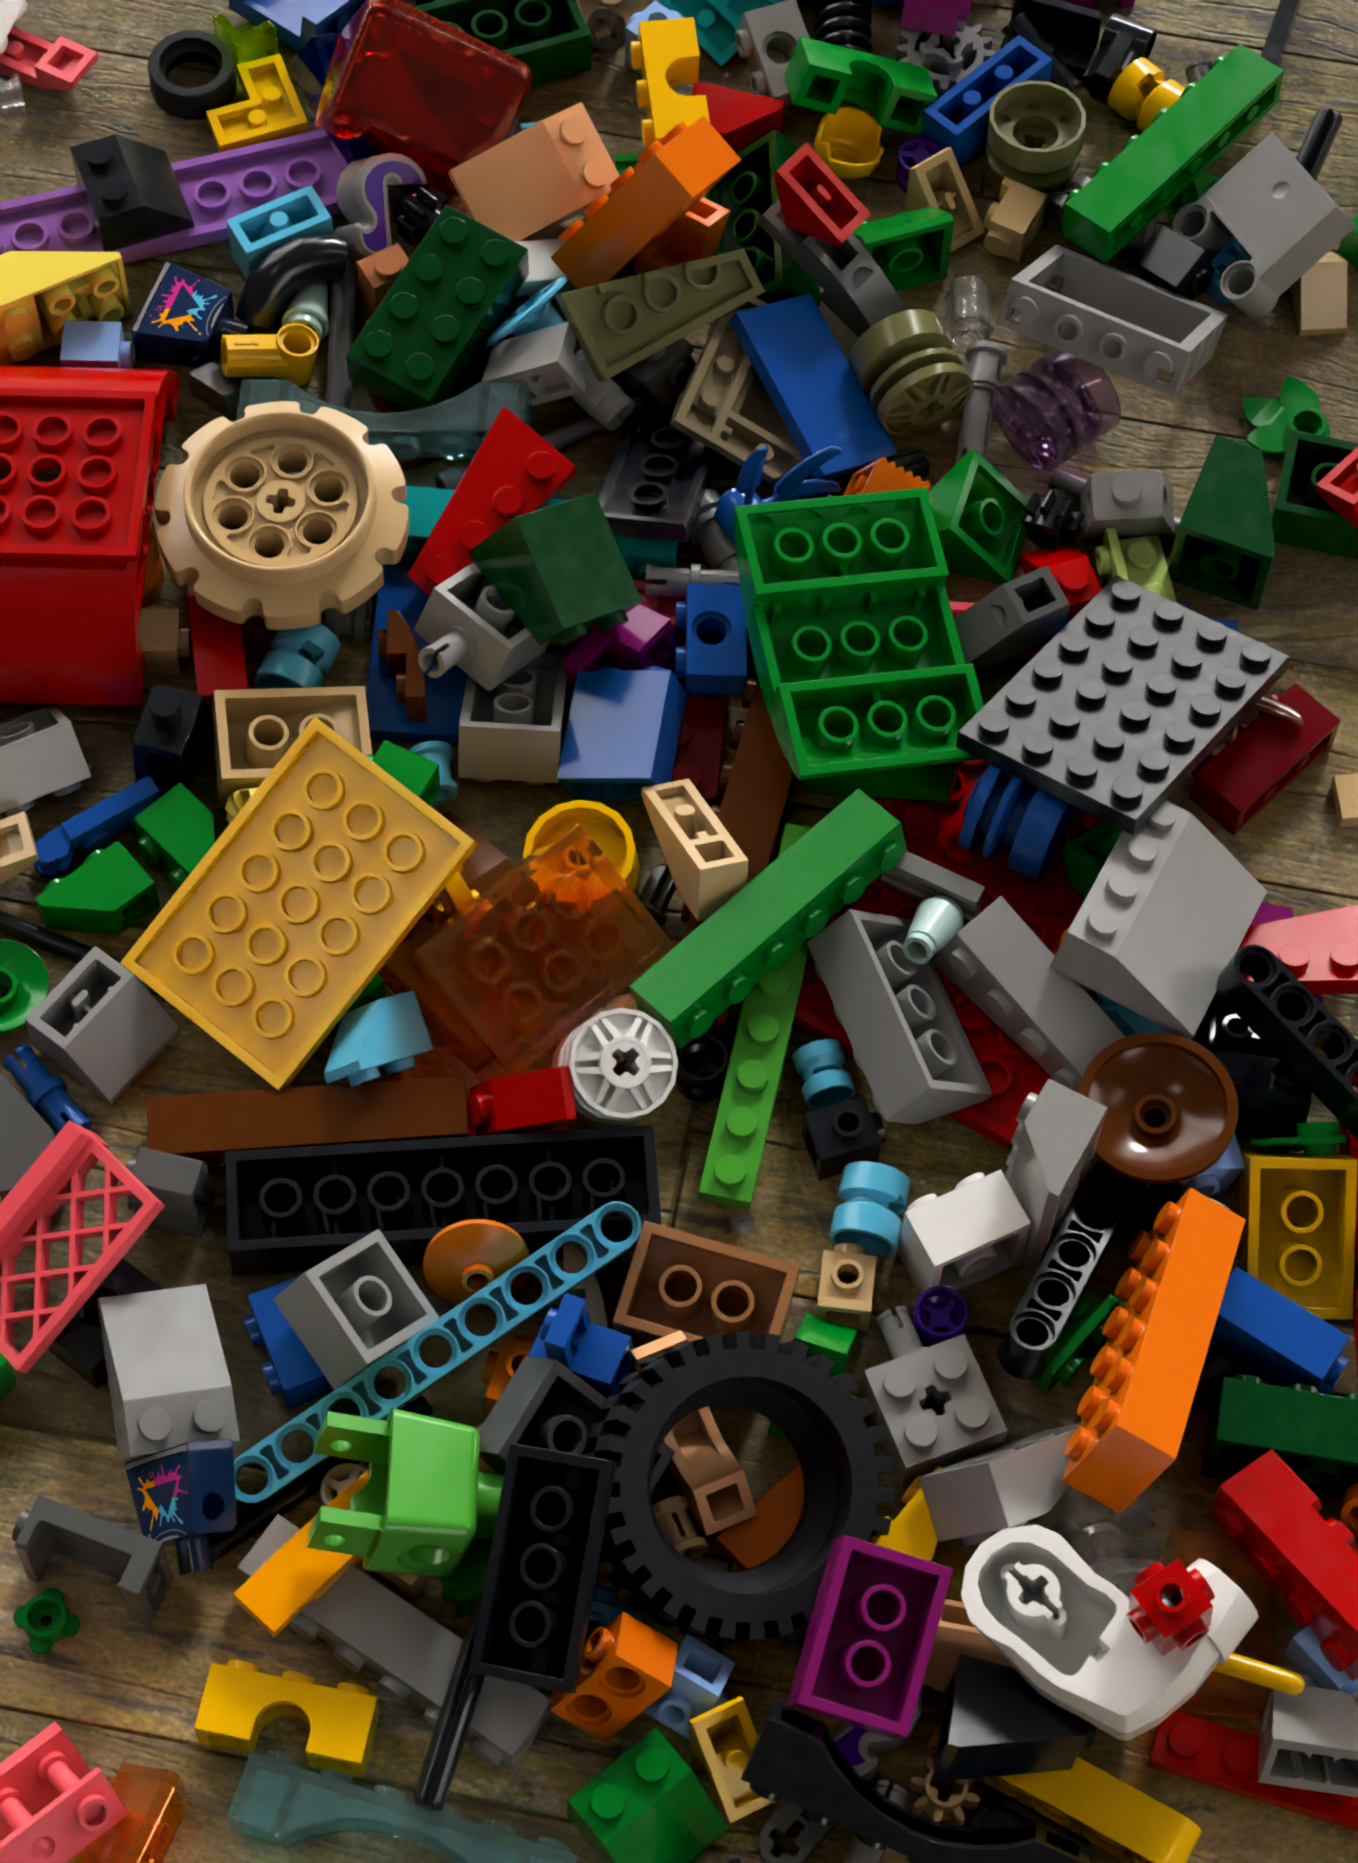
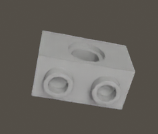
(769, 29)

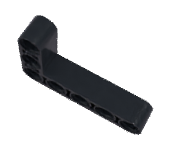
(1295, 1040)
(1100, 1210)

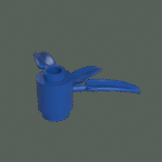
(788, 488)

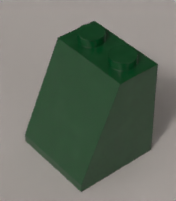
(1227, 527)
(560, 571)

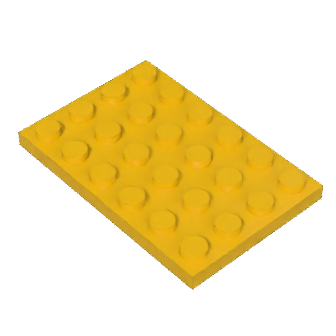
(298, 904)

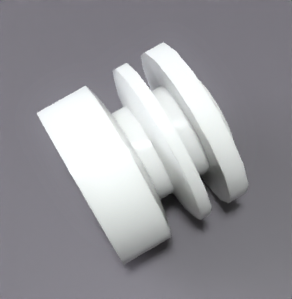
(590, 1052)

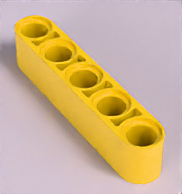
(1102, 1811)

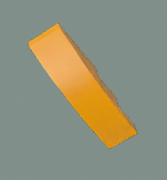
(296, 1574)

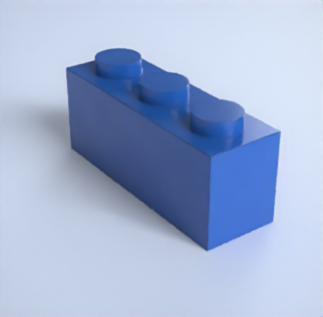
(962, 113)

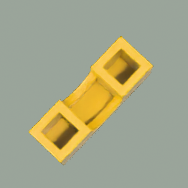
(667, 58)
(243, 1701)

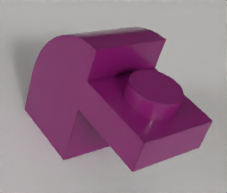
(639, 643)

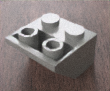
(101, 1025)

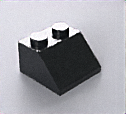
(129, 191)

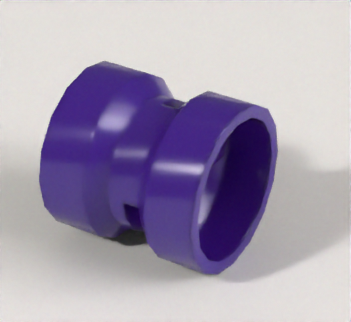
(943, 1309)

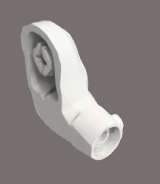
(1073, 1633)

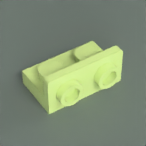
(1136, 561)

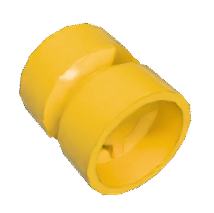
(1143, 92)

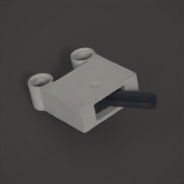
(1274, 213)

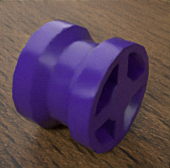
(912, 153)

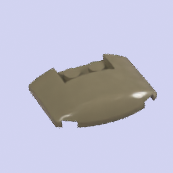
(729, 405)

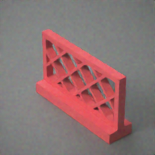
(25, 1219)

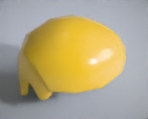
(849, 143)

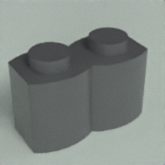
(179, 1185)

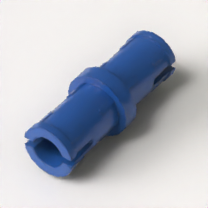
(45, 1092)

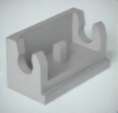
(541, 360)

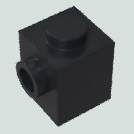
(842, 1136)

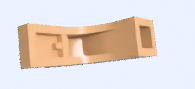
(702, 1460)

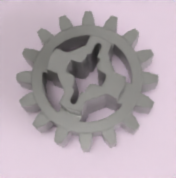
(945, 57)

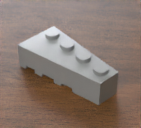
(1009, 978)

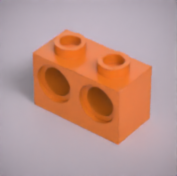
(619, 1677)

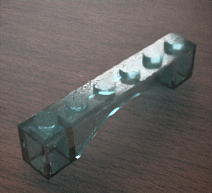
(443, 430)
(292, 1805)

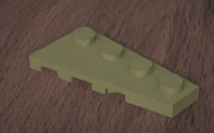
(648, 311)

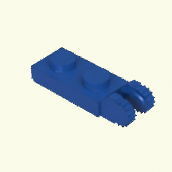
(93, 828)

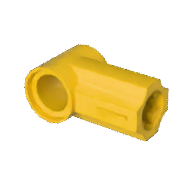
(280, 355)

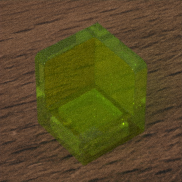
(247, 41)

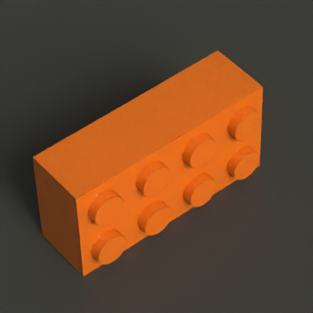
(644, 203)

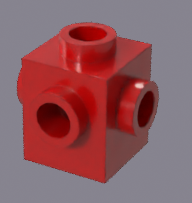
(1167, 1625)

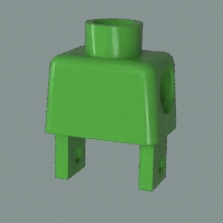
(419, 1496)

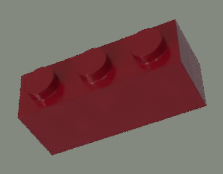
(1262, 760)

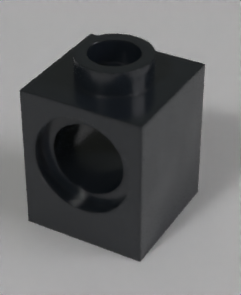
(1175, 264)

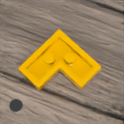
(266, 115)

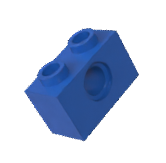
(718, 667)

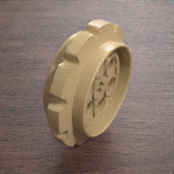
(282, 515)

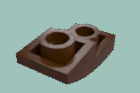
(402, 652)

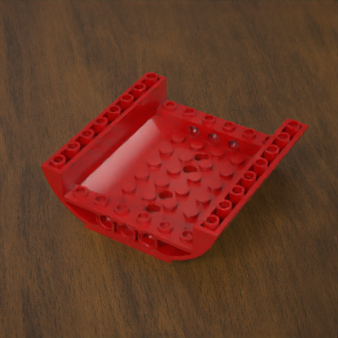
(82, 541)

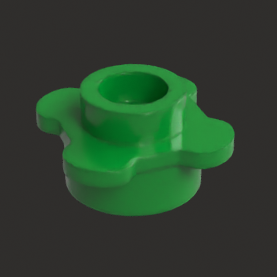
(50, 1605)

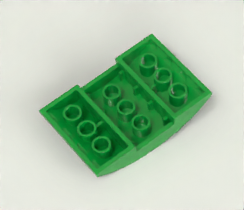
(854, 632)

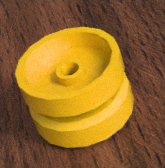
(604, 827)

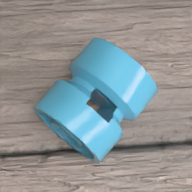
(298, 658)
(873, 1201)

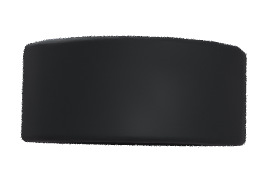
(192, 47)

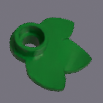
(1273, 418)
(1313, 1137)

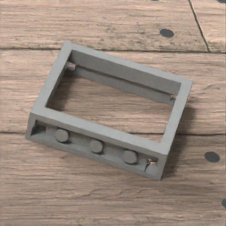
(1112, 319)

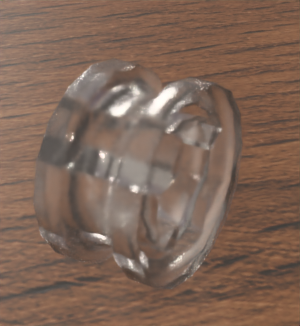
(11, 96)

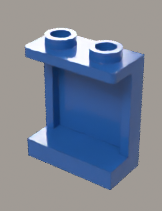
(299, 19)

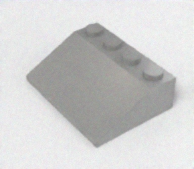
(1162, 921)

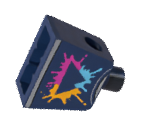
(184, 319)
(186, 1498)

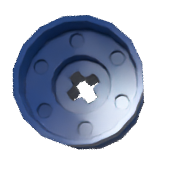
(1015, 815)

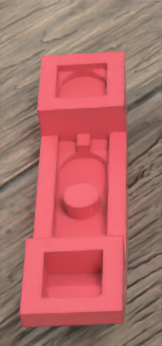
(44, 63)

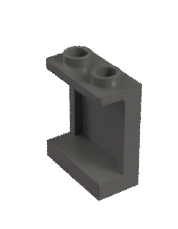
(99, 1545)

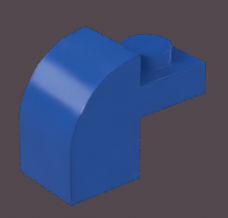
(585, 1348)

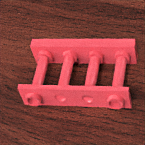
(72, 1821)

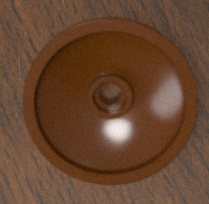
(1168, 1080)

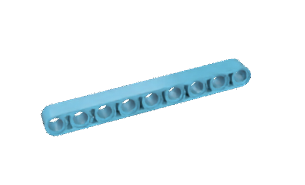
(452, 1328)

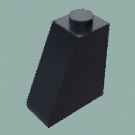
(1002, 1726)

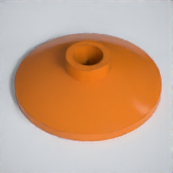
(471, 1257)

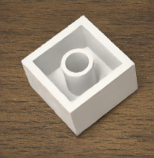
(964, 1234)

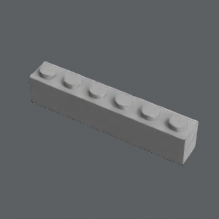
(408, 1654)

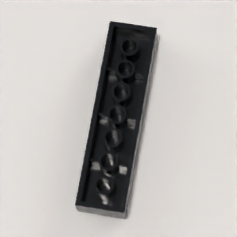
(314, 1201)

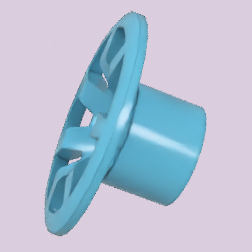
(531, 316)

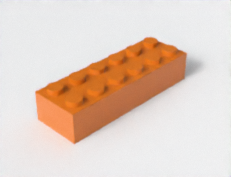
(1153, 1351)

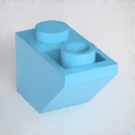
(378, 1036)

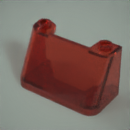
(421, 84)

